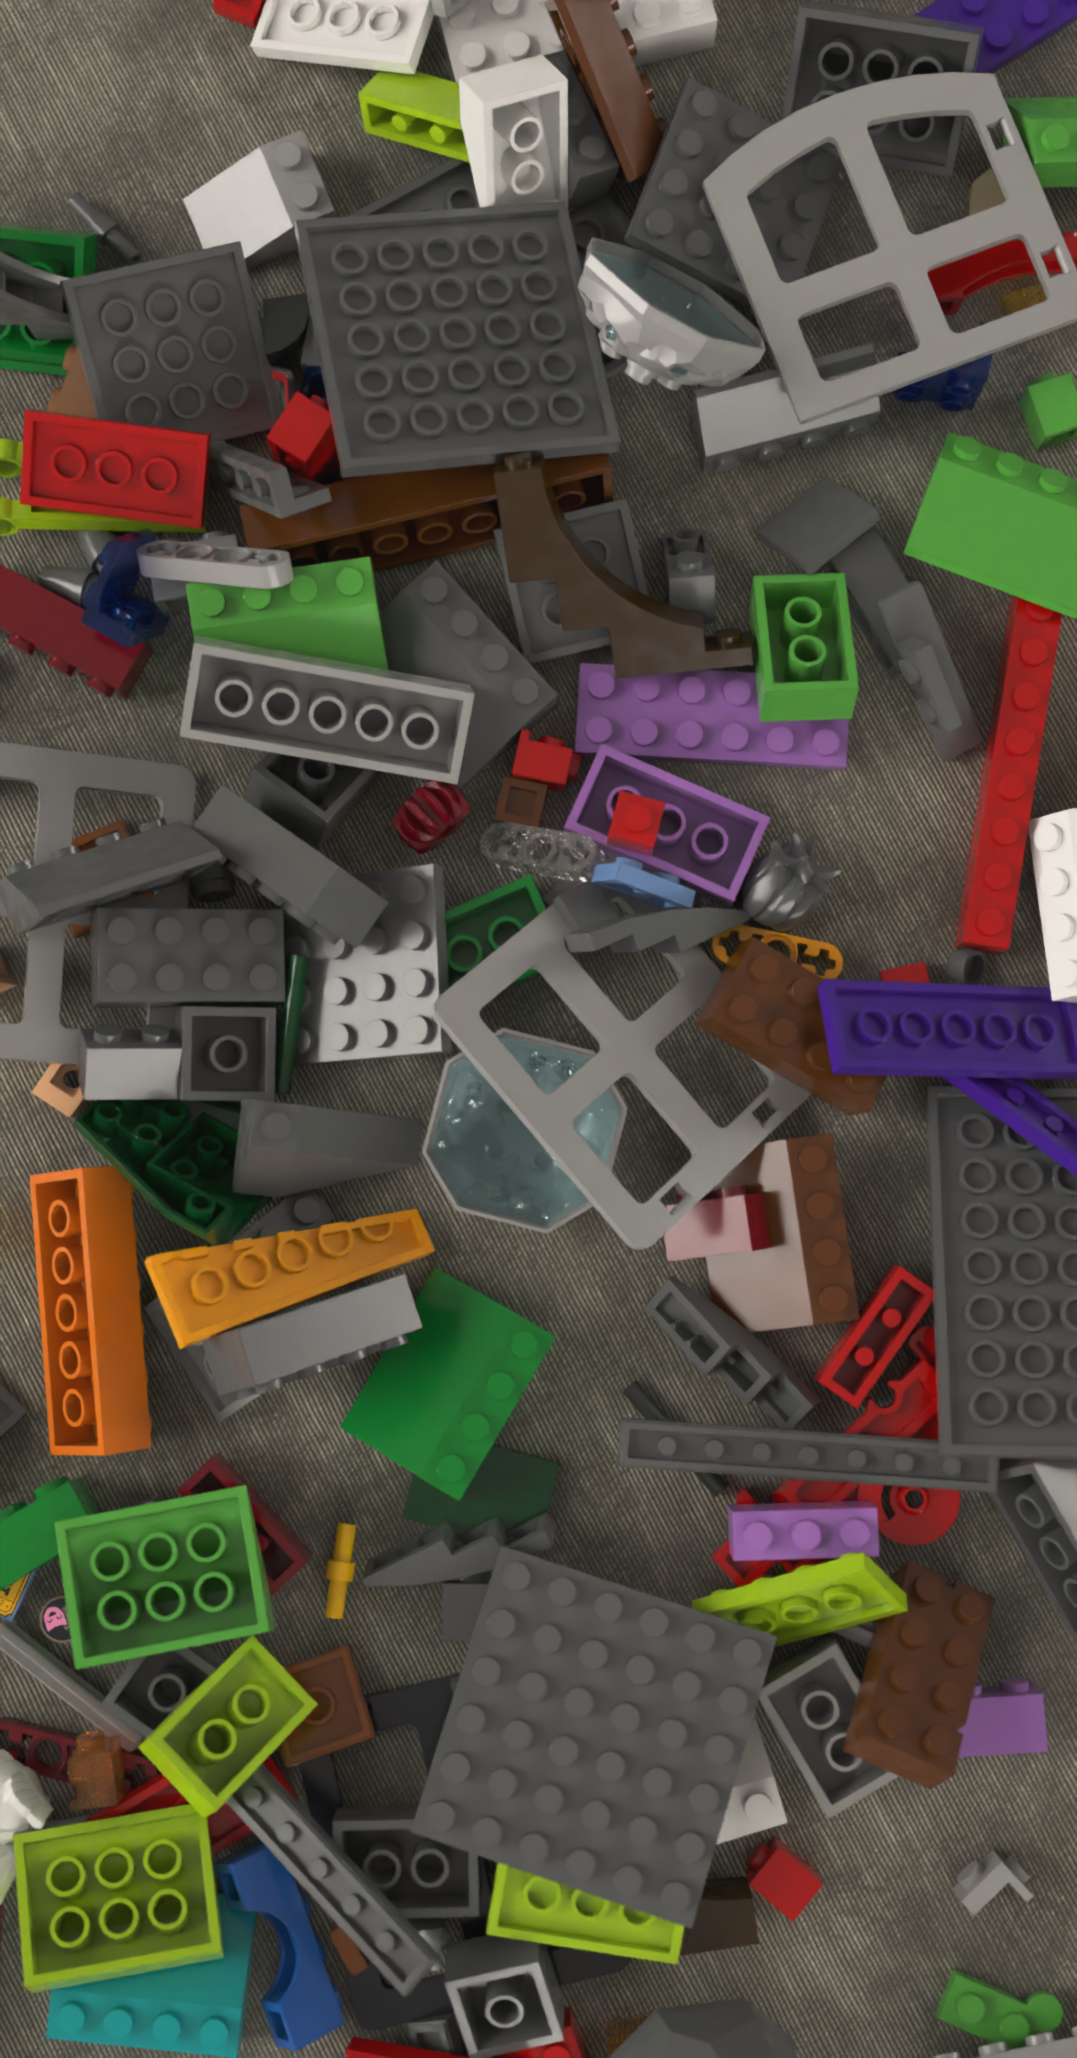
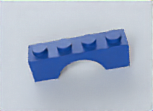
(302, 1998)

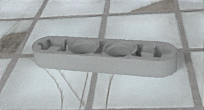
(215, 564)

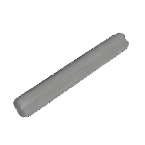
(65, 1683)

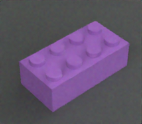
(700, 834)

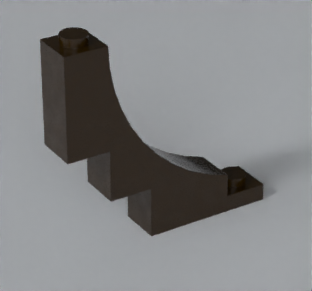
(644, 632)

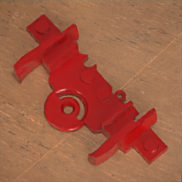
(909, 1414)

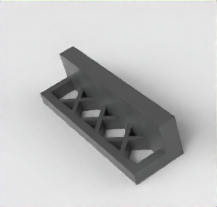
(262, 482)

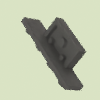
(930, 671)

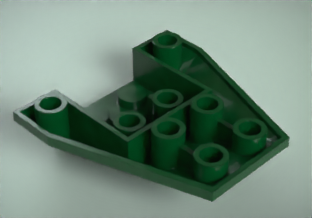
(177, 1159)

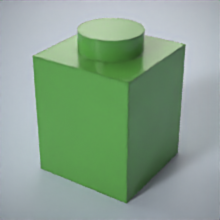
(1050, 409)

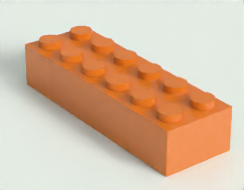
(90, 1312)

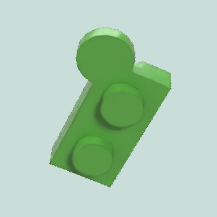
(996, 2013)

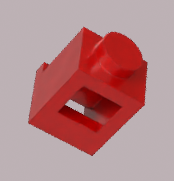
(545, 761)

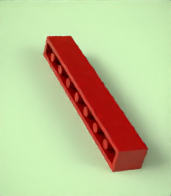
(1008, 777)

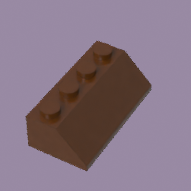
(605, 69)

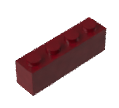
(54, 628)

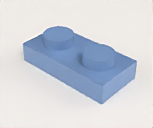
(654, 889)

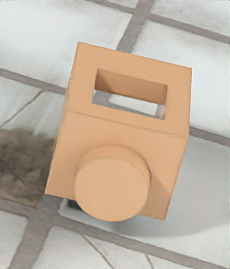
(55, 1092)

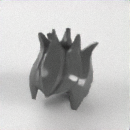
(786, 884)

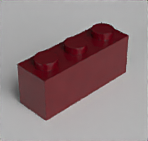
(280, 1548)

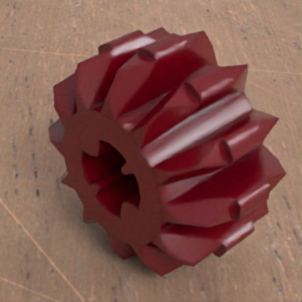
(431, 815)

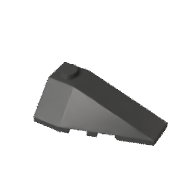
(309, 1147)

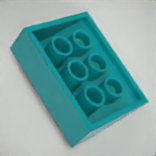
(168, 2009)

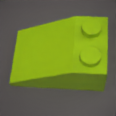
(228, 1726)

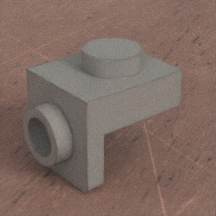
(983, 1880)

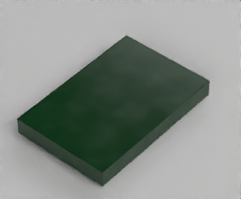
(505, 1486)

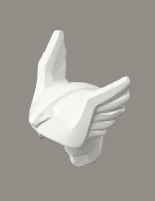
(21, 1811)

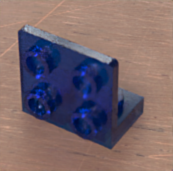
(952, 389)
(109, 598)

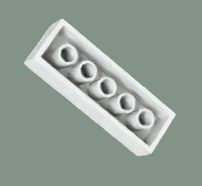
(511, 30)

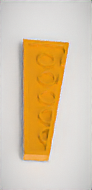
(249, 1279)

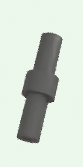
(106, 228)

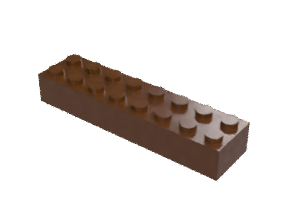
(415, 513)

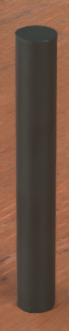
(651, 1410)

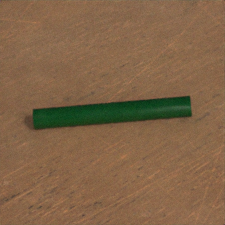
(290, 1023)

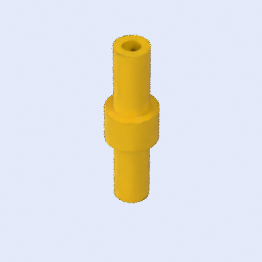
(340, 1570)

